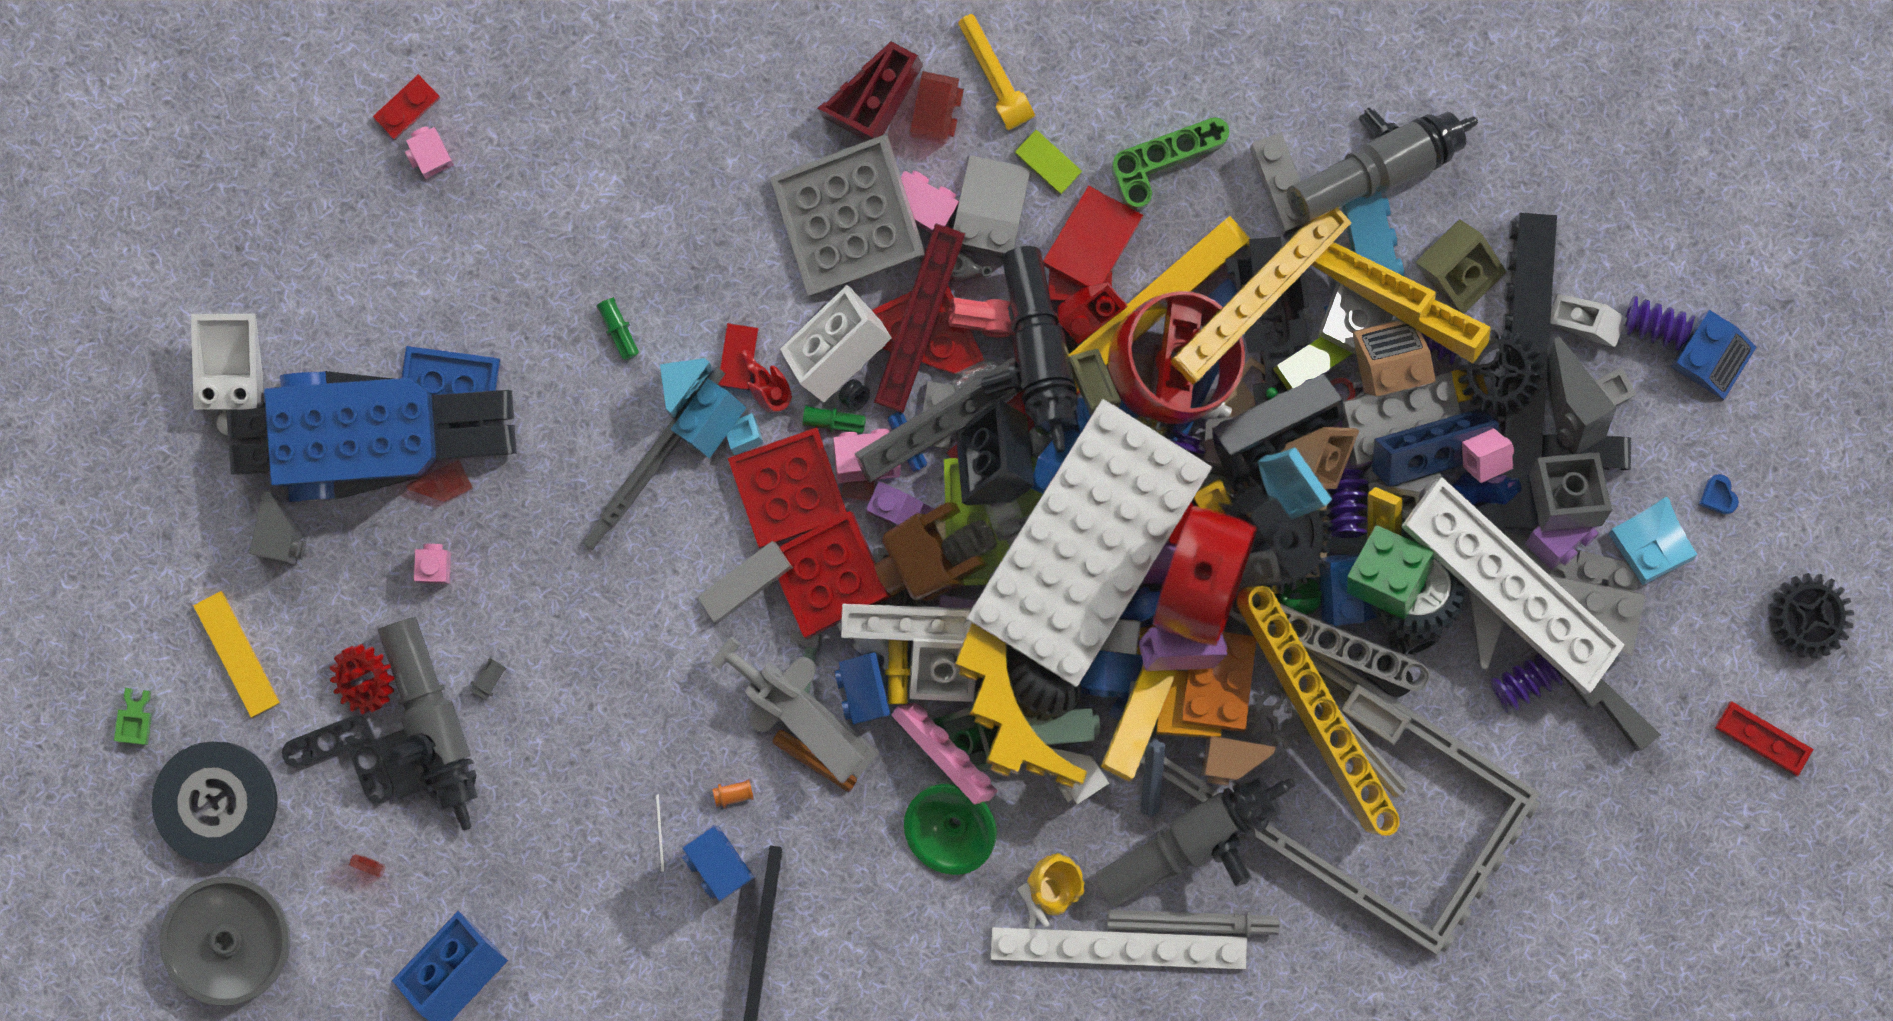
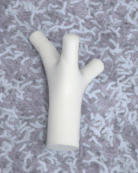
(1035, 910)

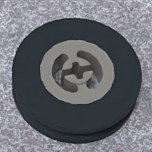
(193, 771)

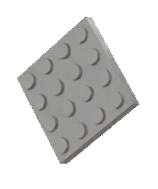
(847, 215)

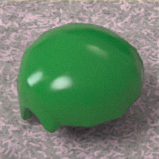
(1310, 597)

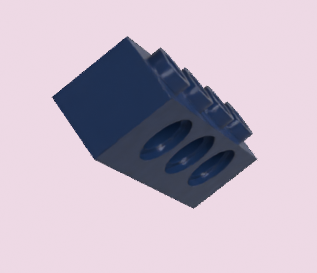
(1427, 447)

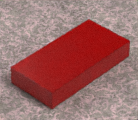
(732, 363)

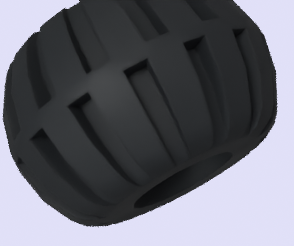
(1039, 689)

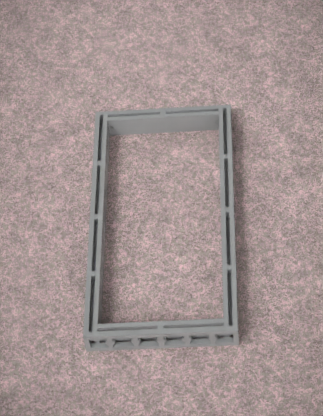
(1472, 883)

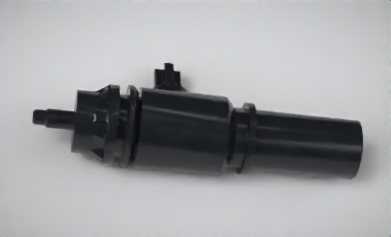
(1039, 349)

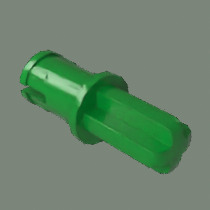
(618, 328)
(833, 420)

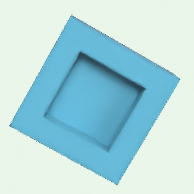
(744, 435)

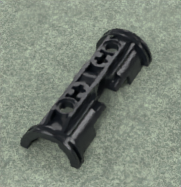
(1291, 326)

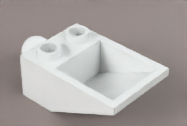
(226, 359)

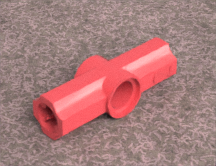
(987, 316)

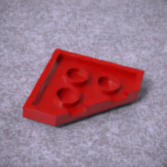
(948, 347)

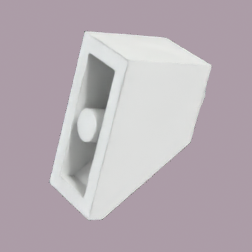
(1587, 319)

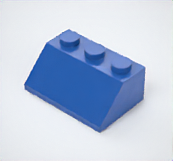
(449, 970)

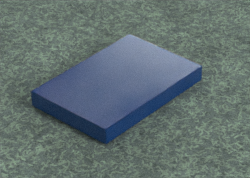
(450, 372)

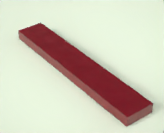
(919, 317)

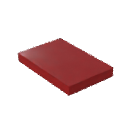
(1092, 239)

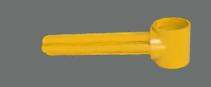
(1012, 104)

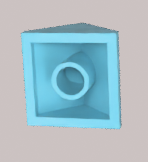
(681, 380)

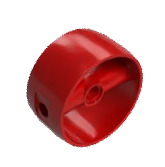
(1173, 392)
(1204, 576)

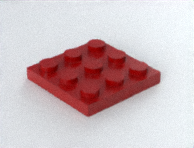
(787, 487)
(829, 570)

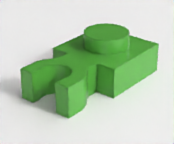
(133, 723)

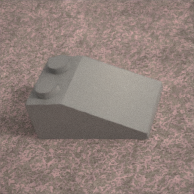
(991, 205)

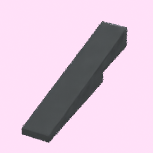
(1627, 719)

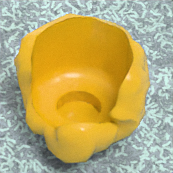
(1056, 883)

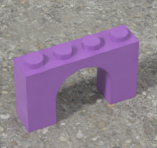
(1168, 651)

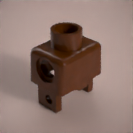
(918, 558)

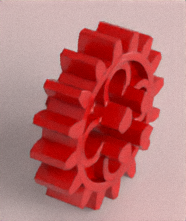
(355, 663)

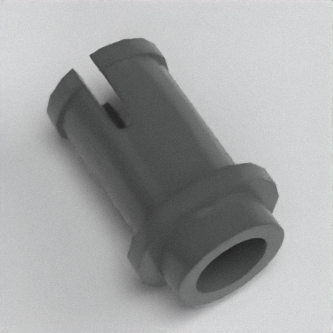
(487, 679)

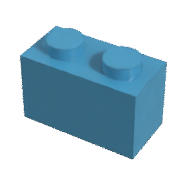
(708, 418)

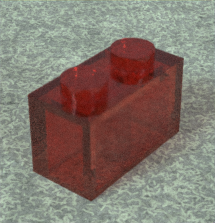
(935, 108)

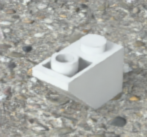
(1093, 782)

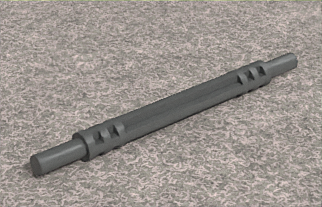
(641, 475)

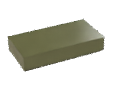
(1093, 379)

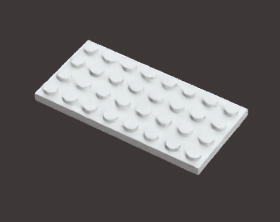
(1089, 542)

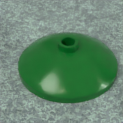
(940, 841)

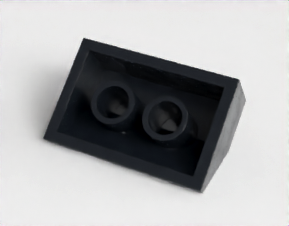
(995, 456)

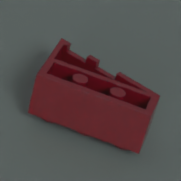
(875, 94)

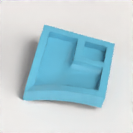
(1292, 483)
(1653, 542)

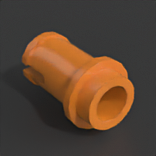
(732, 793)

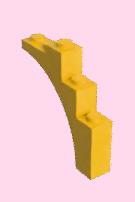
(1015, 741)

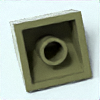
(1461, 266)

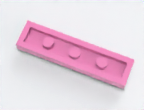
(944, 753)

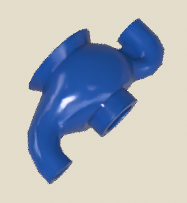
(1142, 606)

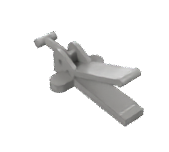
(784, 698)

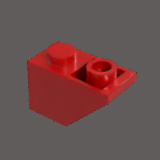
(1089, 310)

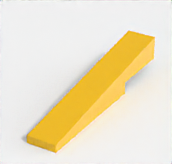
(1406, 301)

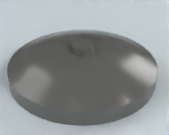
(225, 941)

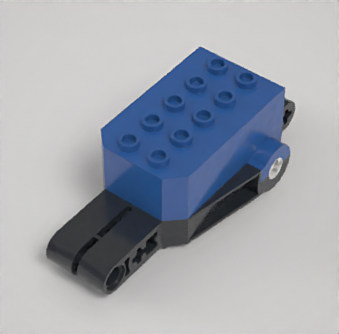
(360, 433)

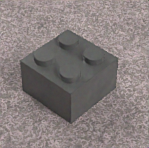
(1570, 491)

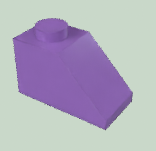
(894, 505)

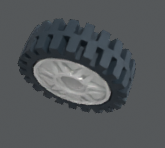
(1432, 609)

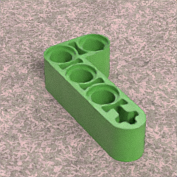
(1172, 156)

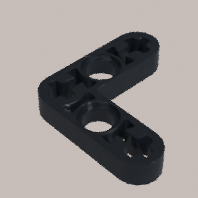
(355, 748)

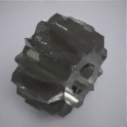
(969, 541)

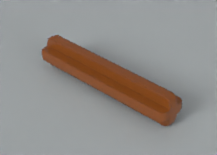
(803, 754)

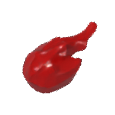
(769, 391)

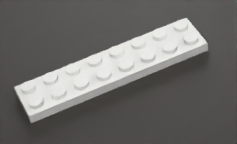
(1513, 585)

